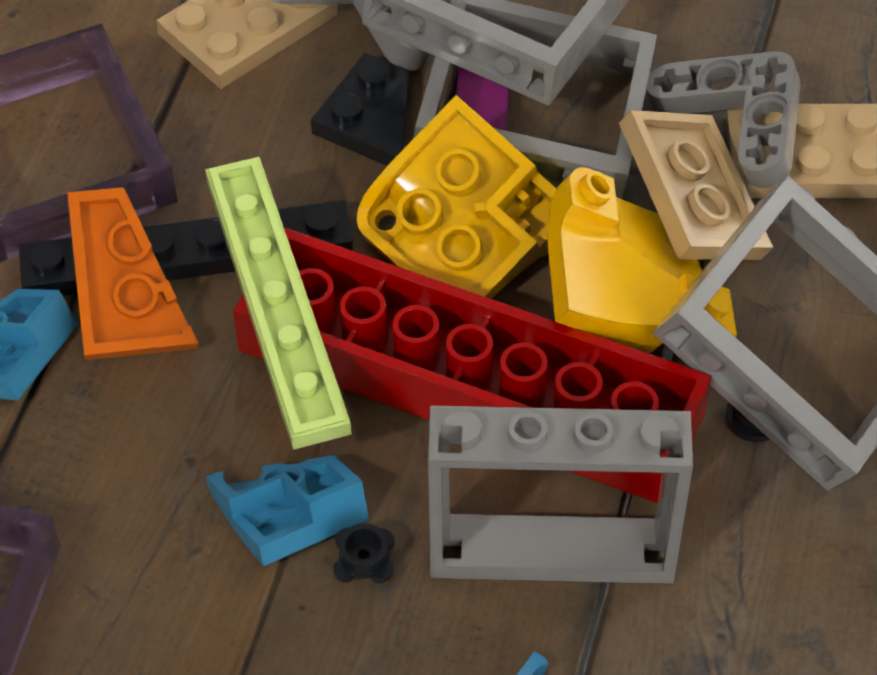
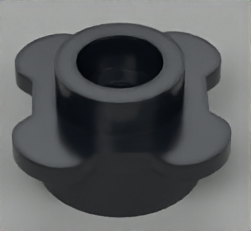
(362, 539)

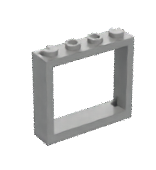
(492, 49)
(554, 159)
(740, 373)
(564, 441)

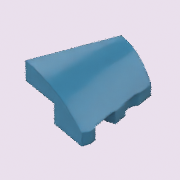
(31, 332)
(291, 505)

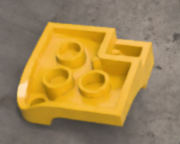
(461, 203)
(616, 265)

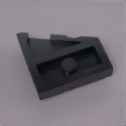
(367, 110)

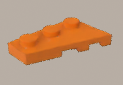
(120, 285)

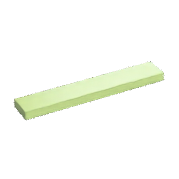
(278, 304)

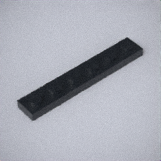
(182, 247)

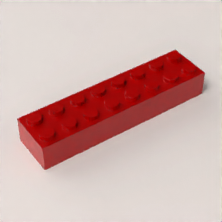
(441, 345)

